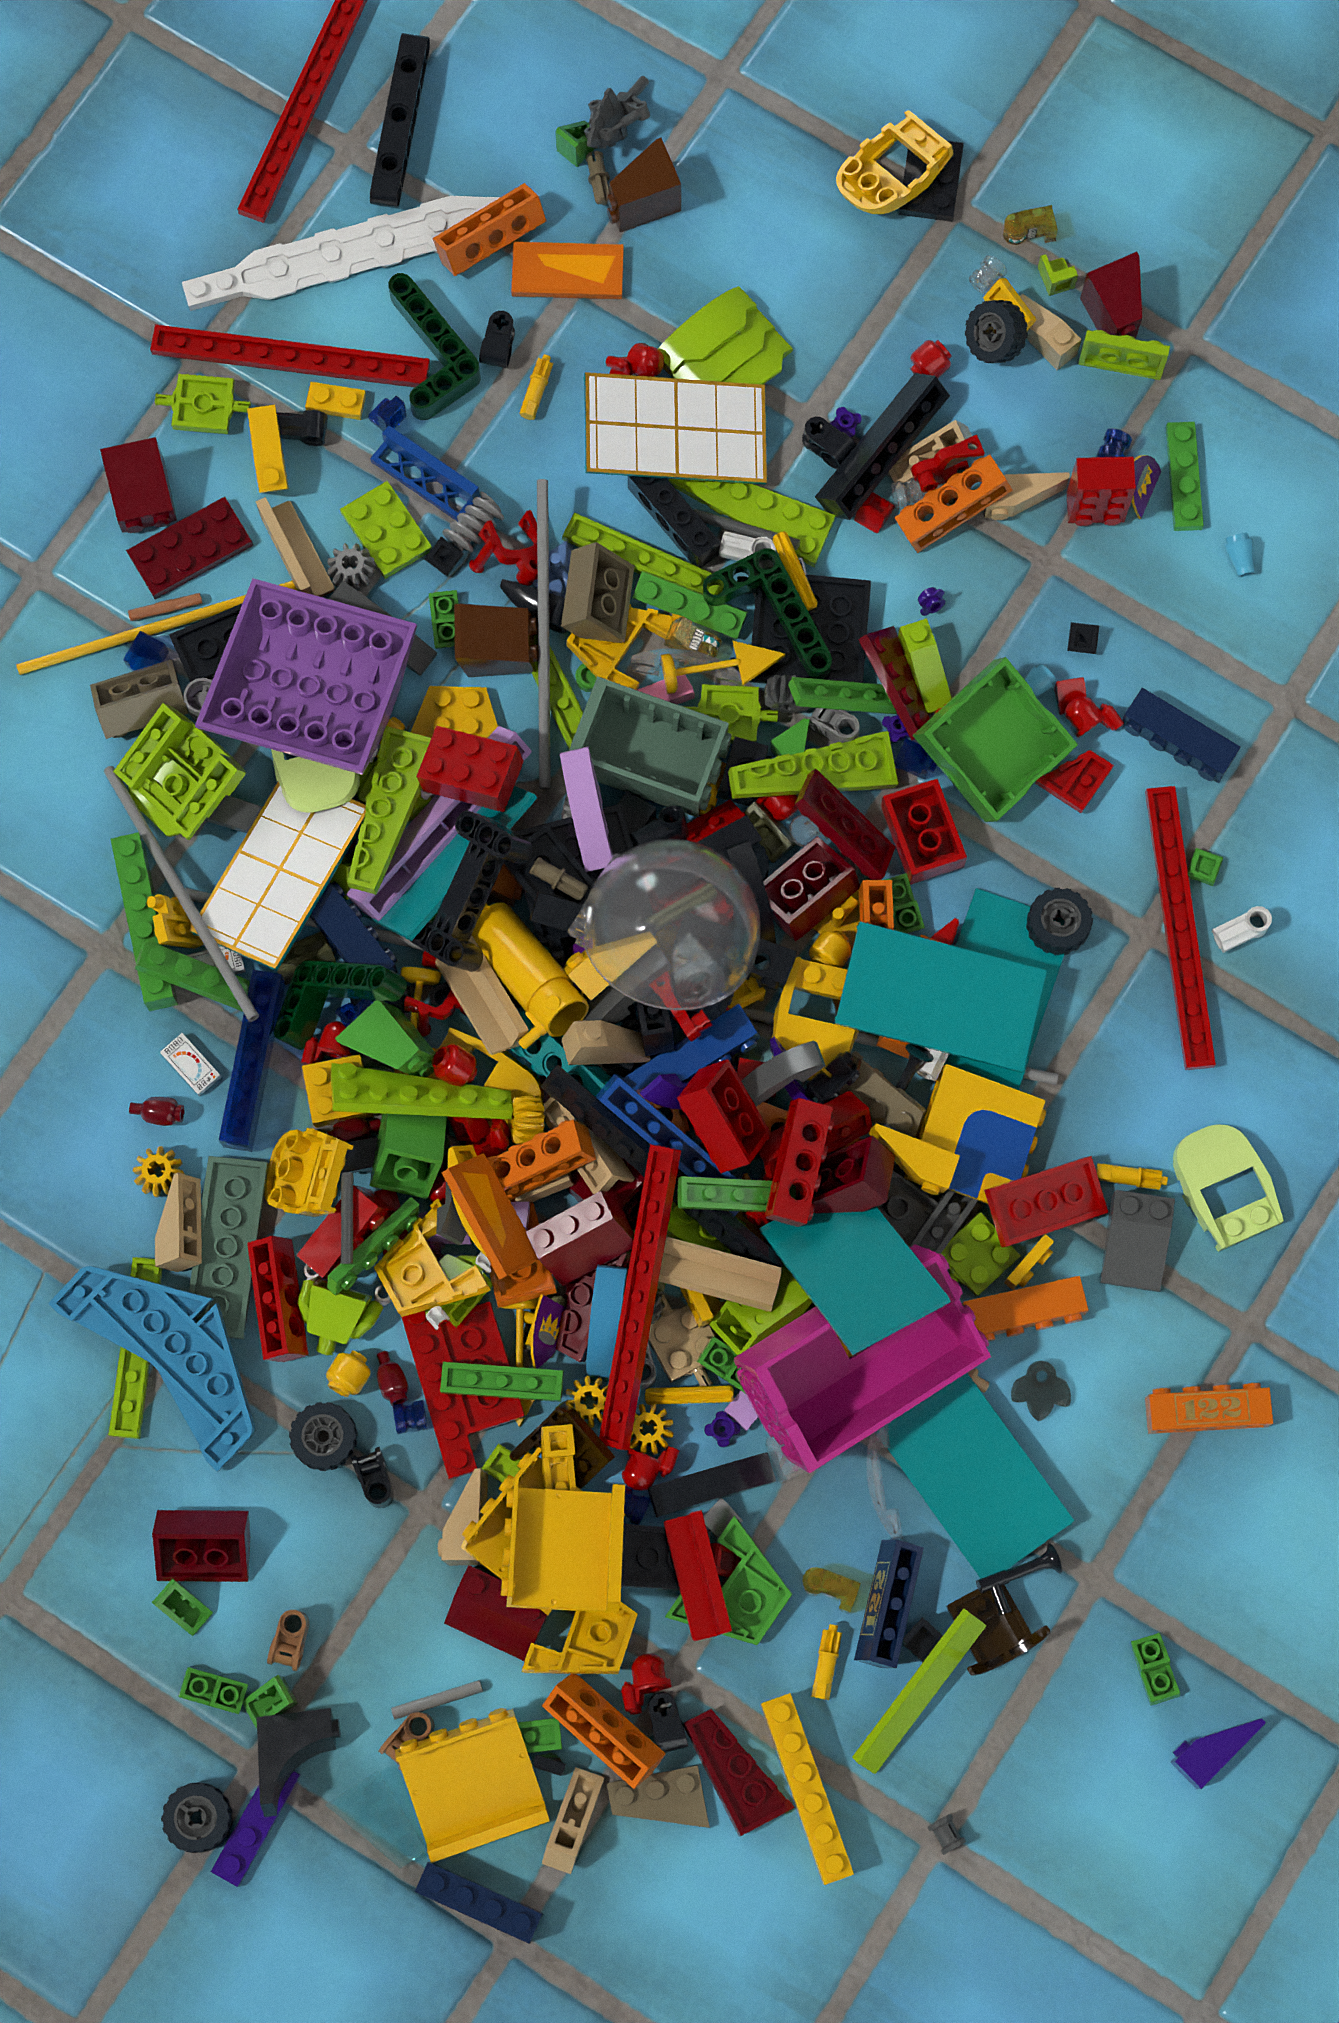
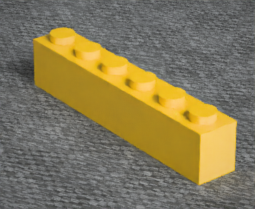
(807, 1789)

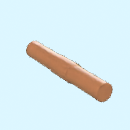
(165, 607)

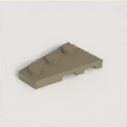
(886, 1101)
(663, 1797)

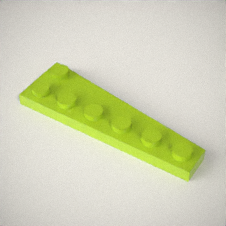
(764, 510)
(849, 766)
(388, 808)
(396, 1093)

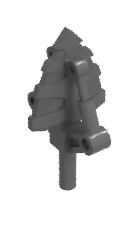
(608, 116)

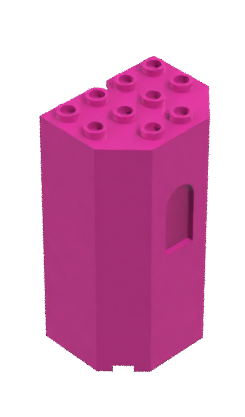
(828, 1402)

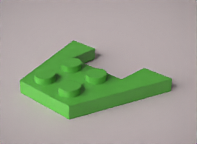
(751, 1593)

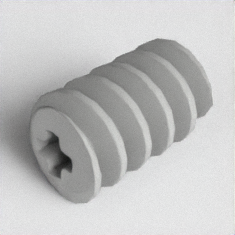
(472, 522)

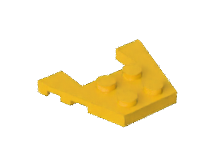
(605, 656)
(457, 709)
(415, 1275)
(592, 1645)

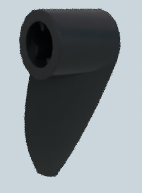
(527, 597)

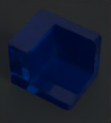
(145, 652)

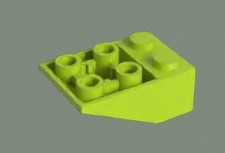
(745, 1326)

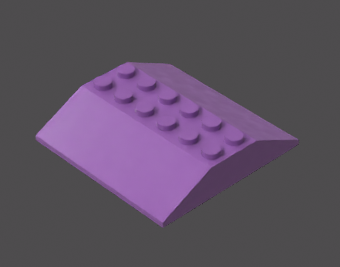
(308, 676)

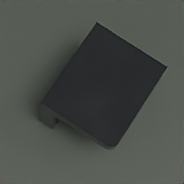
(921, 1639)

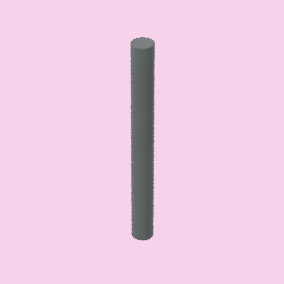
(739, 527)

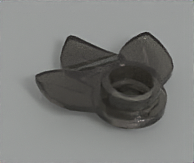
(1041, 1394)

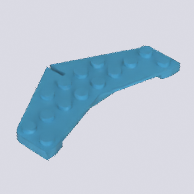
(188, 1354)

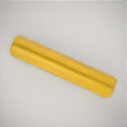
(794, 569)
(687, 1395)

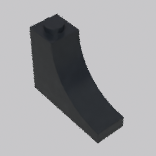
(288, 1742)

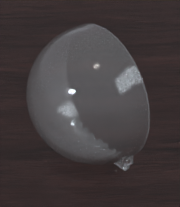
(671, 925)

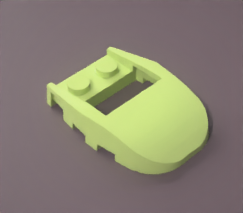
(313, 785)
(1215, 1156)

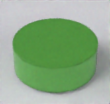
(585, 678)

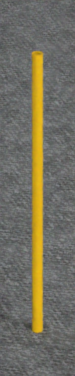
(130, 635)

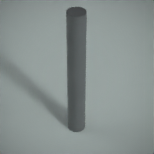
(347, 1218)

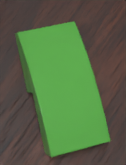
(443, 617)
(905, 908)
(720, 1360)
(1155, 1669)
(213, 1690)

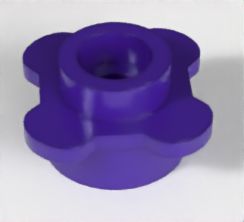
(853, 420)
(931, 600)
(894, 733)
(731, 1428)

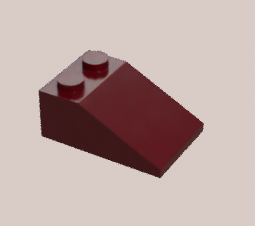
(854, 1178)

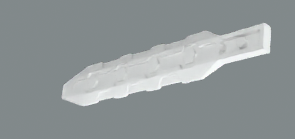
(333, 253)

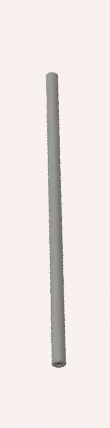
(543, 634)
(182, 895)

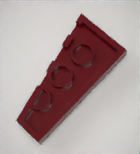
(894, 673)
(575, 1319)
(739, 1782)

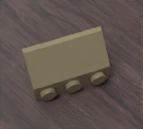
(597, 594)
(134, 698)

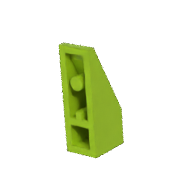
(925, 664)

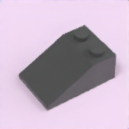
(1137, 1240)

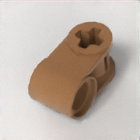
(289, 1642)
(405, 1733)

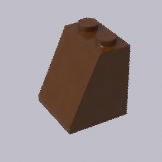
(644, 189)
(495, 640)

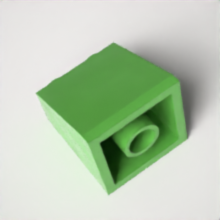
(390, 1038)
(408, 1153)

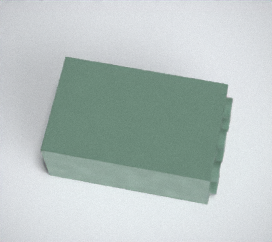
(652, 746)

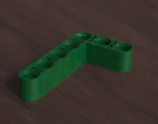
(438, 344)
(780, 603)
(318, 980)

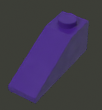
(1209, 1754)

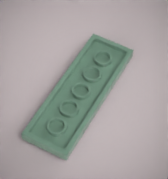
(228, 1222)

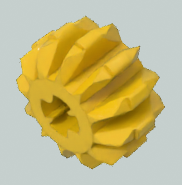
(526, 1118)
(150, 1180)
(596, 1393)
(651, 1440)

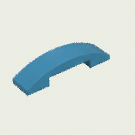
(604, 1320)

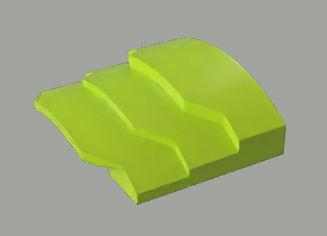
(726, 343)
(177, 773)

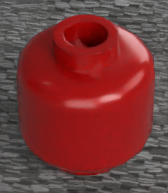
(931, 359)
(454, 1065)

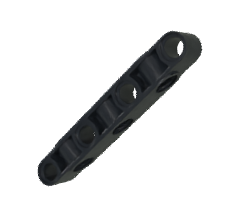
(397, 136)

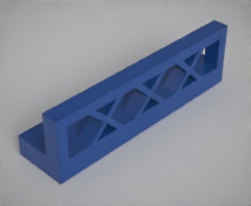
(427, 464)

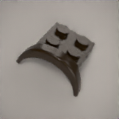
(590, 1452)
(1003, 1636)

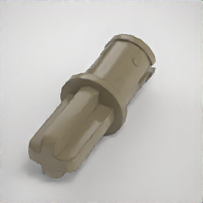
(598, 177)
(558, 879)

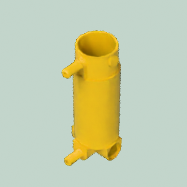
(528, 973)

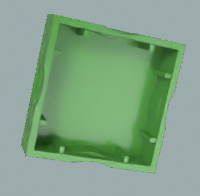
(995, 740)

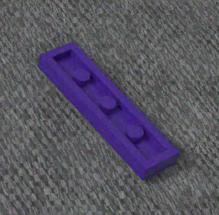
(249, 1836)

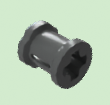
(946, 1834)

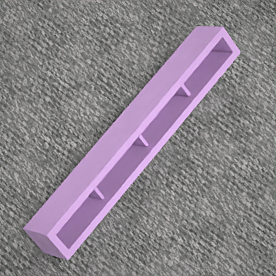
(423, 843)

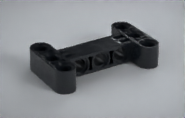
(488, 849)

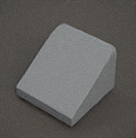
(719, 1517)

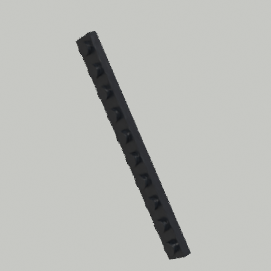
(635, 1151)

